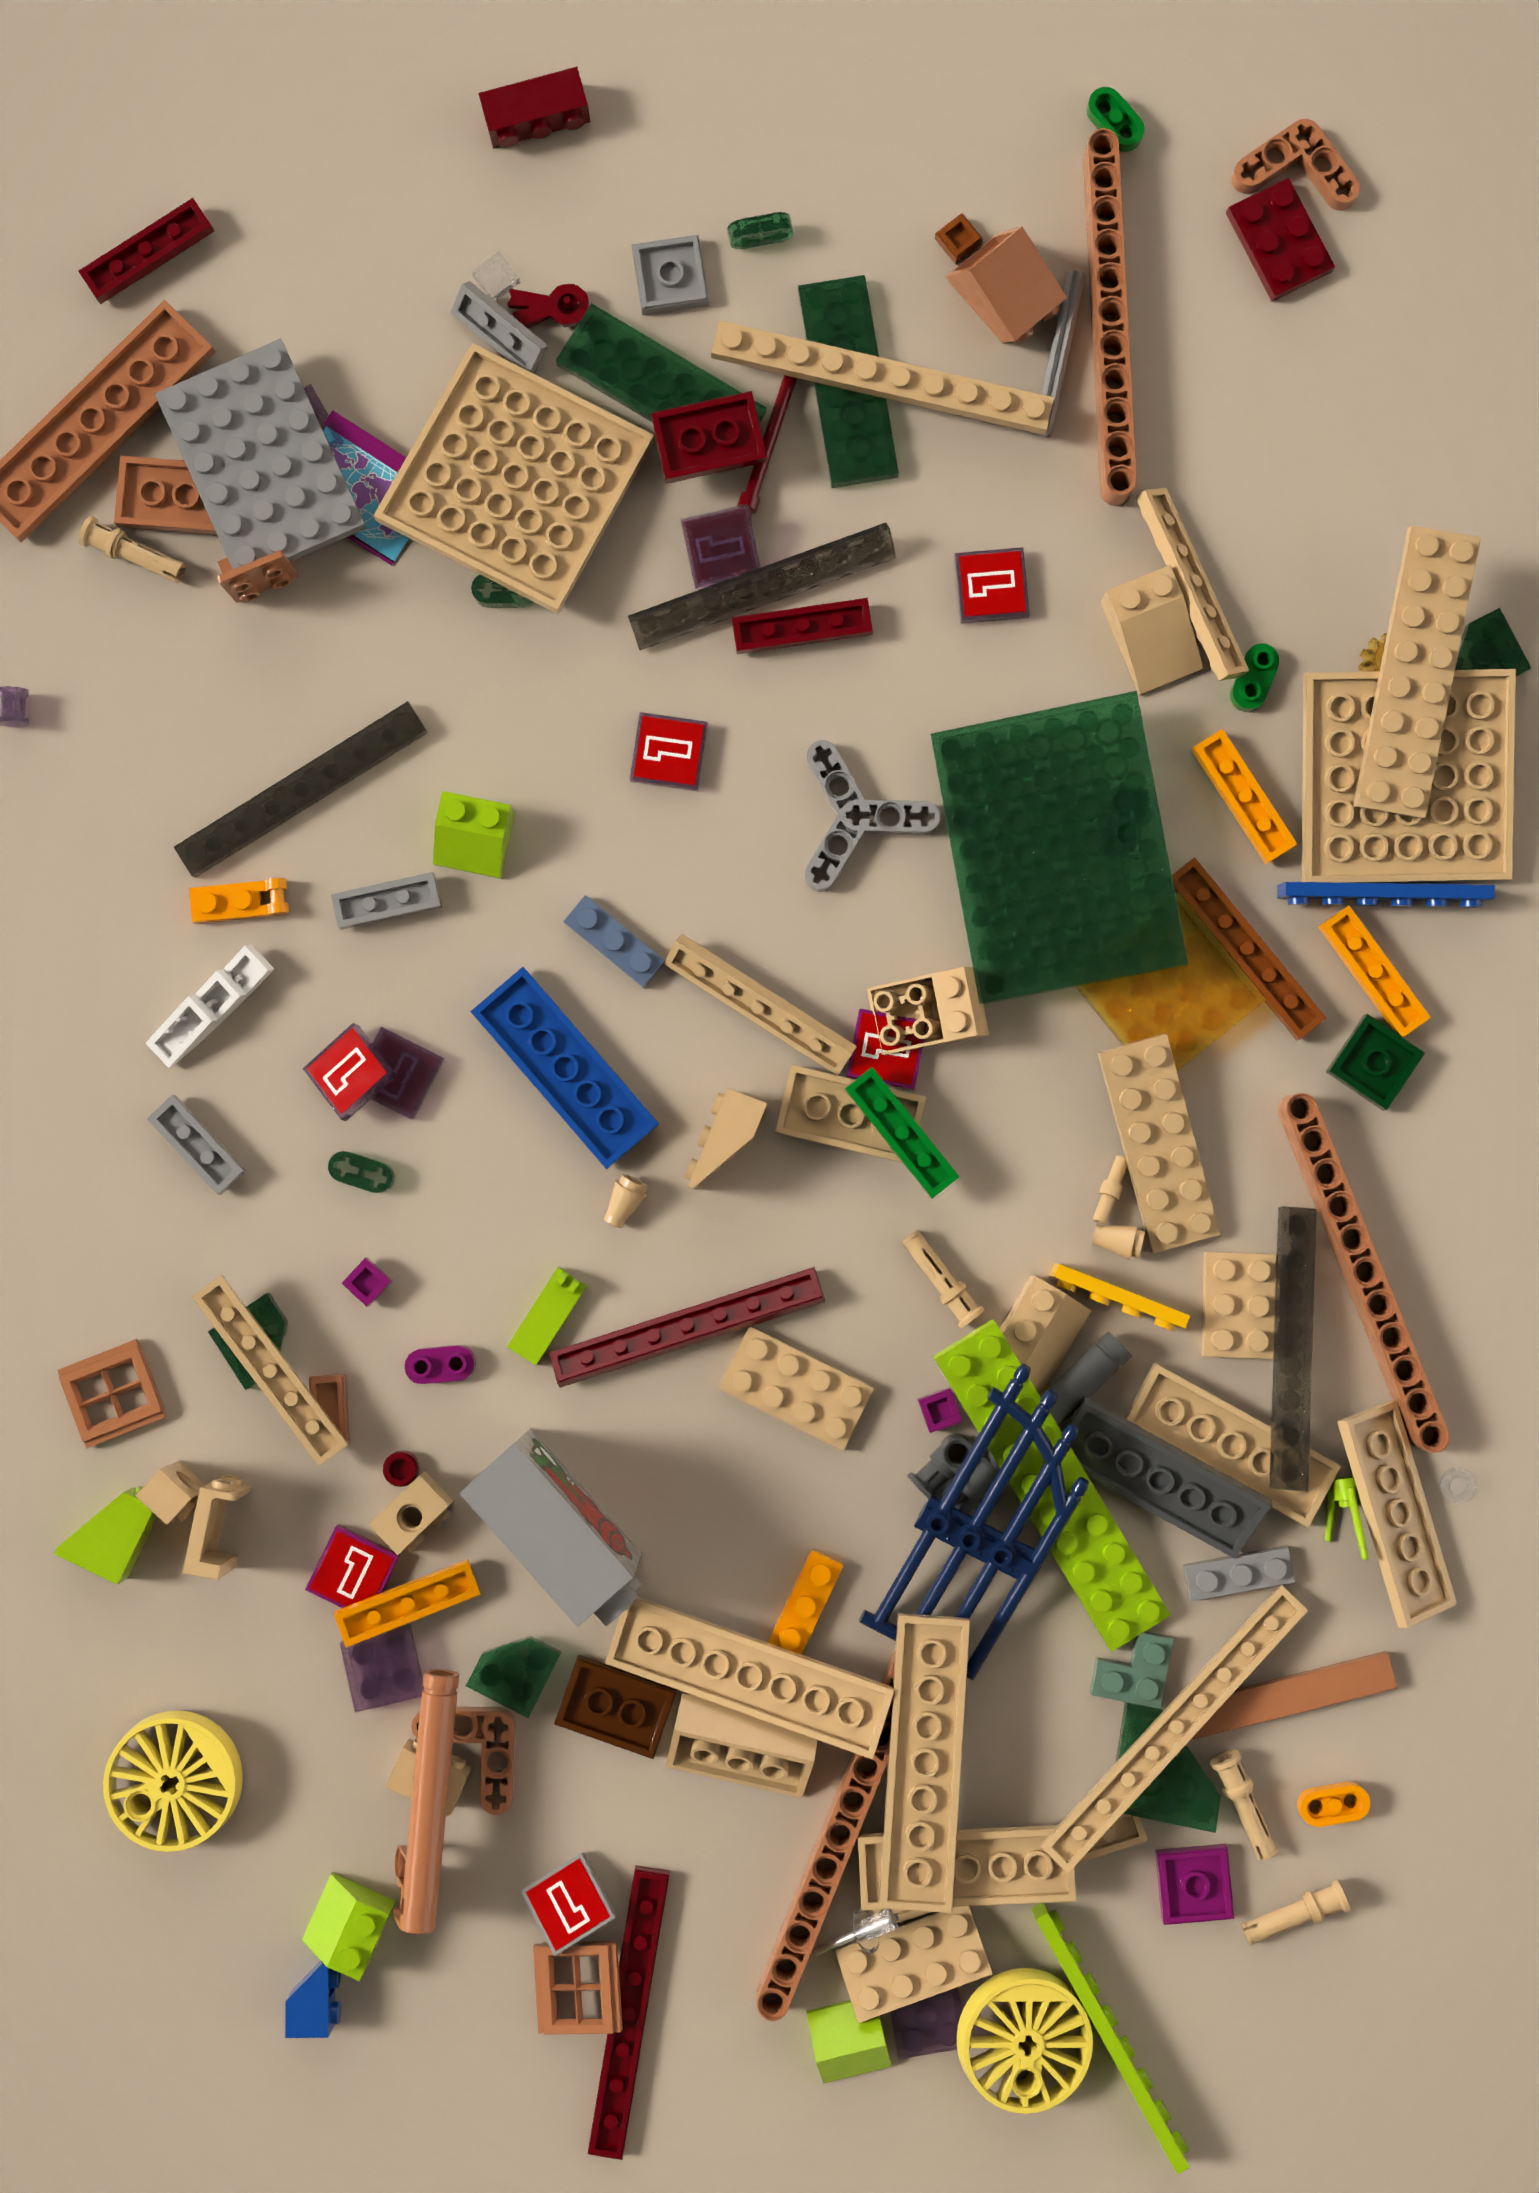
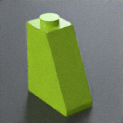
(111, 1539)

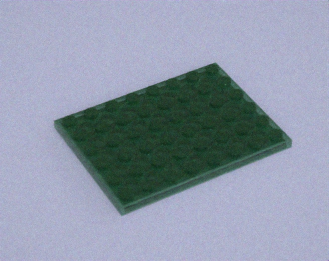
(1059, 848)

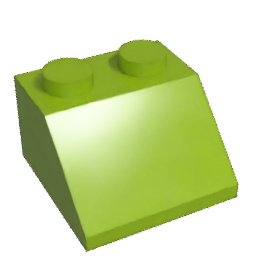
(472, 834)
(347, 1925)

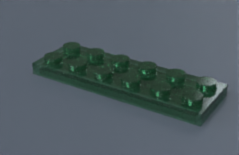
(636, 368)
(852, 423)

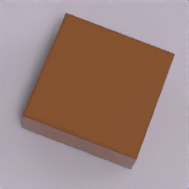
(958, 238)

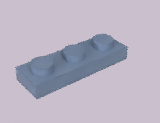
(614, 941)

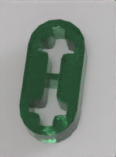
(760, 230)
(497, 599)
(364, 1164)

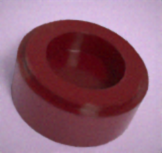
(401, 1468)

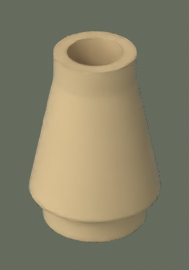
(625, 1198)
(1120, 1240)

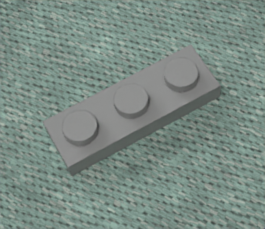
(498, 327)
(386, 901)
(196, 1144)
(1244, 1573)

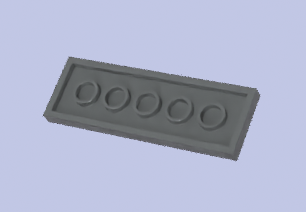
(1166, 1479)

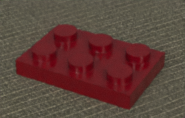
(1280, 239)
(709, 437)

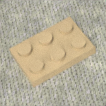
(1238, 1305)

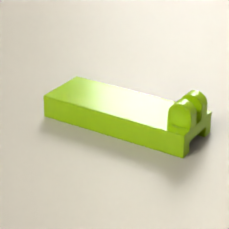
(547, 1316)

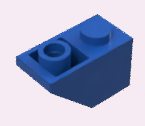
(312, 2004)

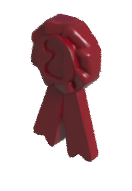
(564, 305)

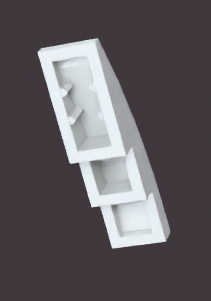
(209, 1006)

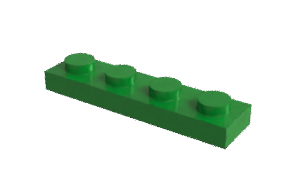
(901, 1133)

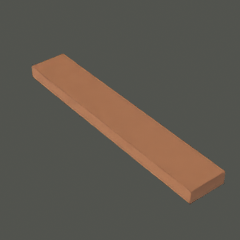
(1302, 1693)

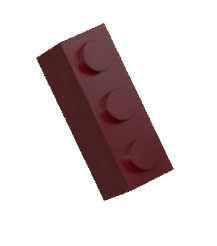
(535, 107)

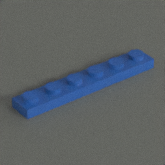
(1400, 894)

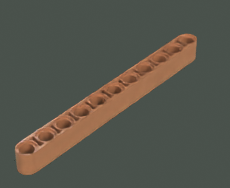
(1114, 302)
(1375, 1284)
(817, 1880)

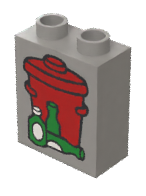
(557, 1531)

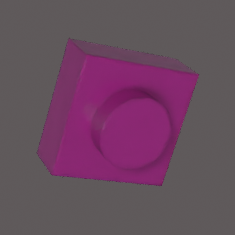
(367, 1282)
(939, 1410)

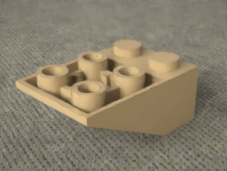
(941, 1000)
(733, 1128)

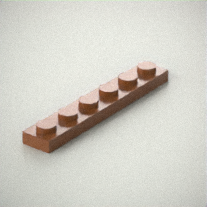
(1248, 950)

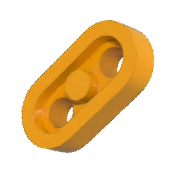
(1332, 1806)

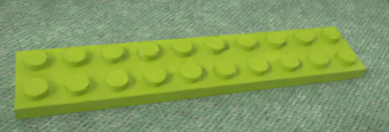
(1091, 1544)

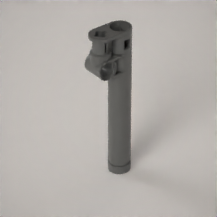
(1072, 1387)

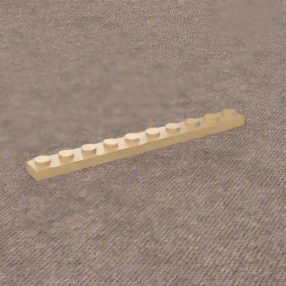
(882, 377)
(1173, 1729)

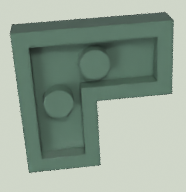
(1141, 1680)

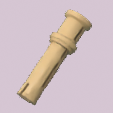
(117, 544)
(951, 1291)
(1239, 1790)
(1311, 1908)

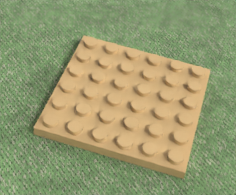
(514, 478)
(1470, 797)

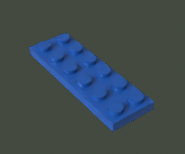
(564, 1067)

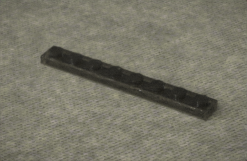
(762, 586)
(300, 789)
(1293, 1349)

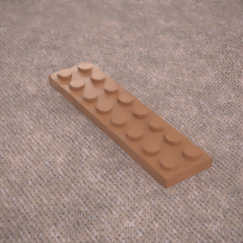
(96, 417)

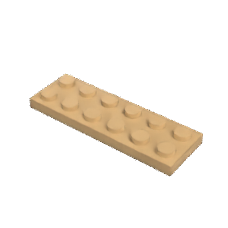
(1158, 1143)
(1224, 1440)
(1397, 1514)
(990, 1868)

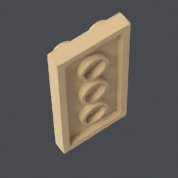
(823, 1112)
(796, 1388)
(914, 1963)

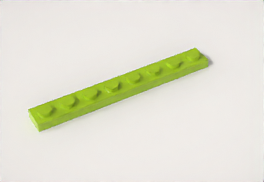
(1119, 2048)

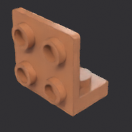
(251, 579)

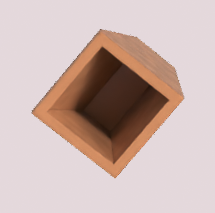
(1008, 285)

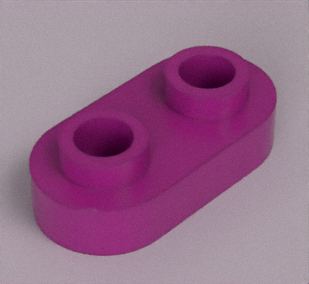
(439, 1364)

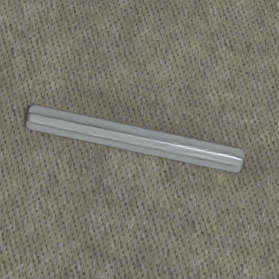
(1062, 342)

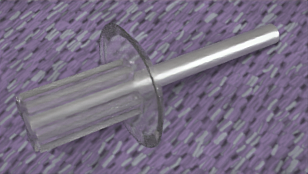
(865, 1931)

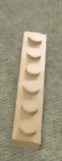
(1199, 596)
(759, 1004)
(270, 1370)

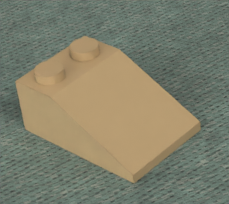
(1153, 629)

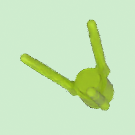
(1346, 1493)

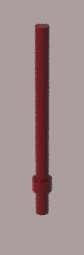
(770, 437)

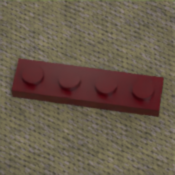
(146, 251)
(802, 626)

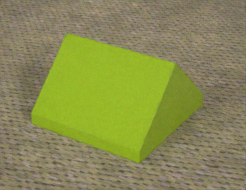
(844, 2045)

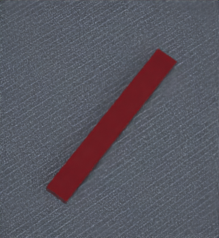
(687, 1327)
(624, 2047)

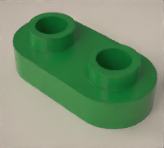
(1118, 119)
(1258, 678)

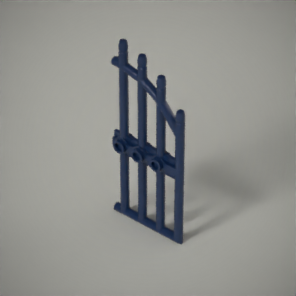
(981, 1541)

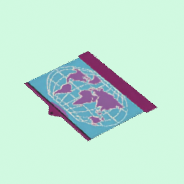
(368, 471)

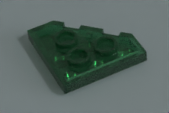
(1182, 1789)

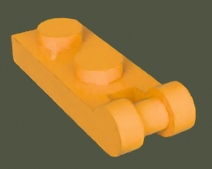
(238, 901)

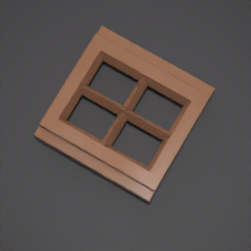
(122, 1422)
(608, 1987)

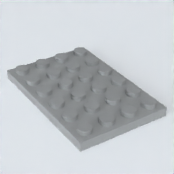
(260, 457)

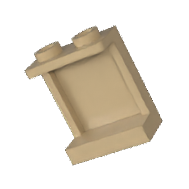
(202, 1554)

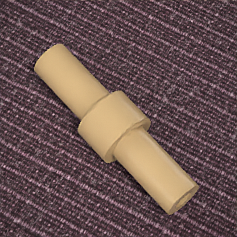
(1110, 1190)

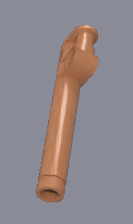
(420, 1860)

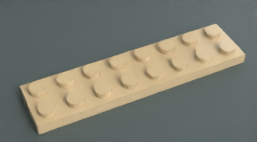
(1417, 671)
(751, 1676)
(924, 1763)

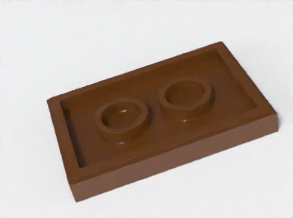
(615, 1706)

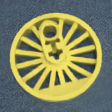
(181, 1796)
(1044, 2033)

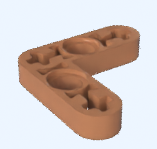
(1294, 152)
(482, 1733)

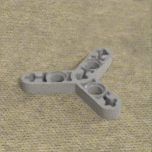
(843, 806)

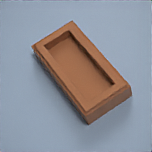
(332, 1396)

